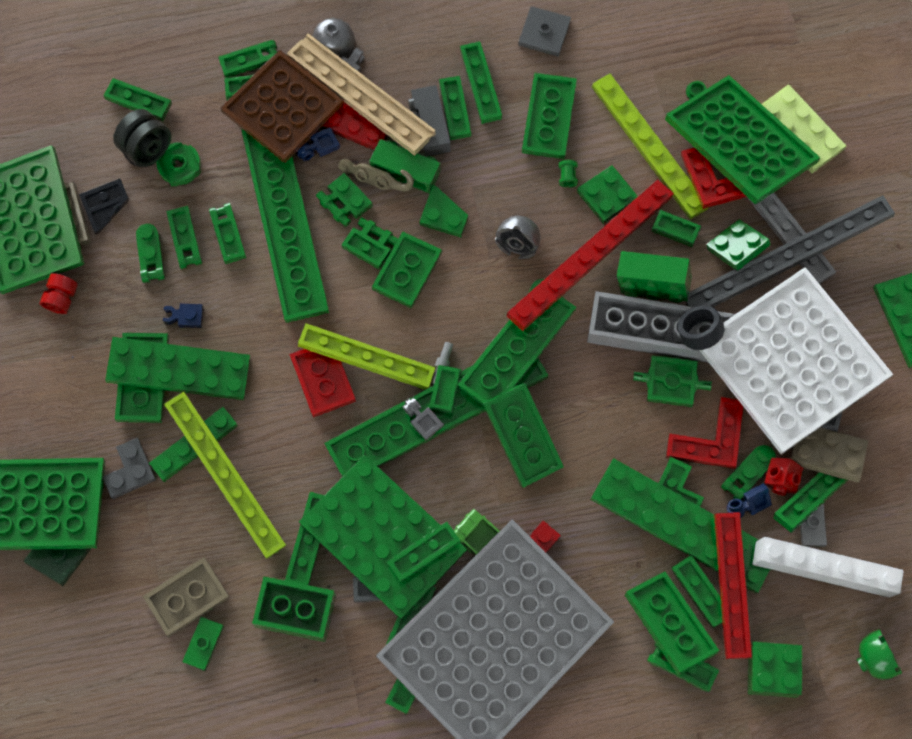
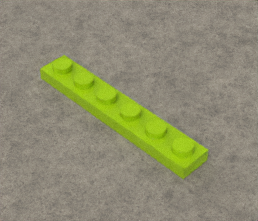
(366, 356)

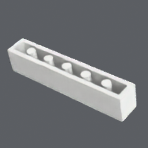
(827, 567)

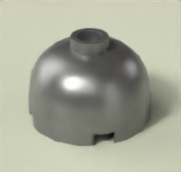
(336, 36)
(519, 236)

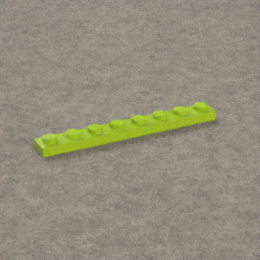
(648, 144)
(225, 475)

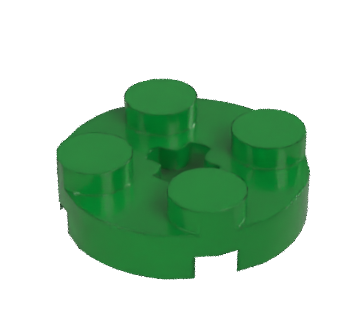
(182, 175)

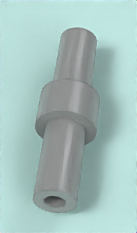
(443, 359)

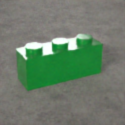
(393, 159)

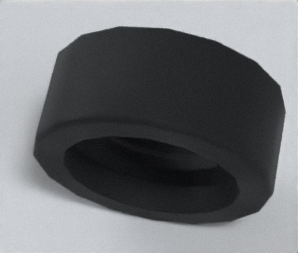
(697, 315)

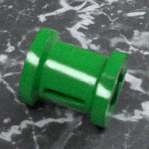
(568, 173)

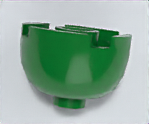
(877, 657)

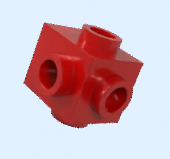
(783, 476)

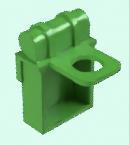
(475, 532)

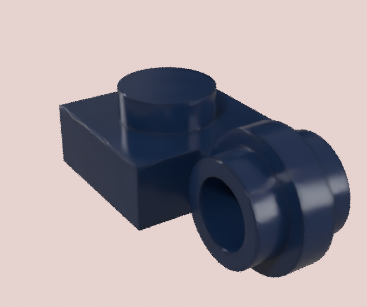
(323, 142)
(755, 501)

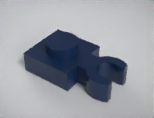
(187, 316)

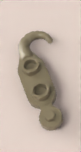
(376, 177)

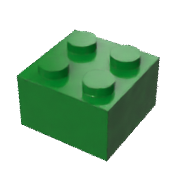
(775, 670)

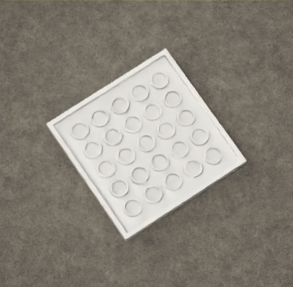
(795, 360)

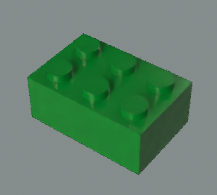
(654, 276)
(294, 609)

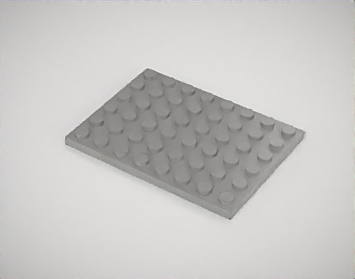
(495, 638)

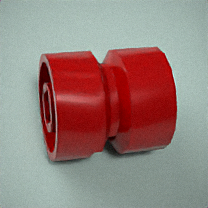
(59, 291)

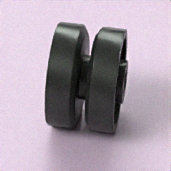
(142, 137)

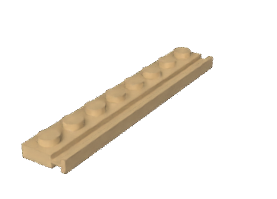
(362, 94)

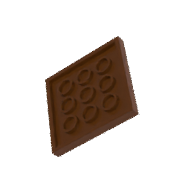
(282, 106)

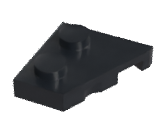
(104, 203)

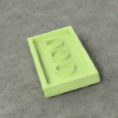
(805, 124)

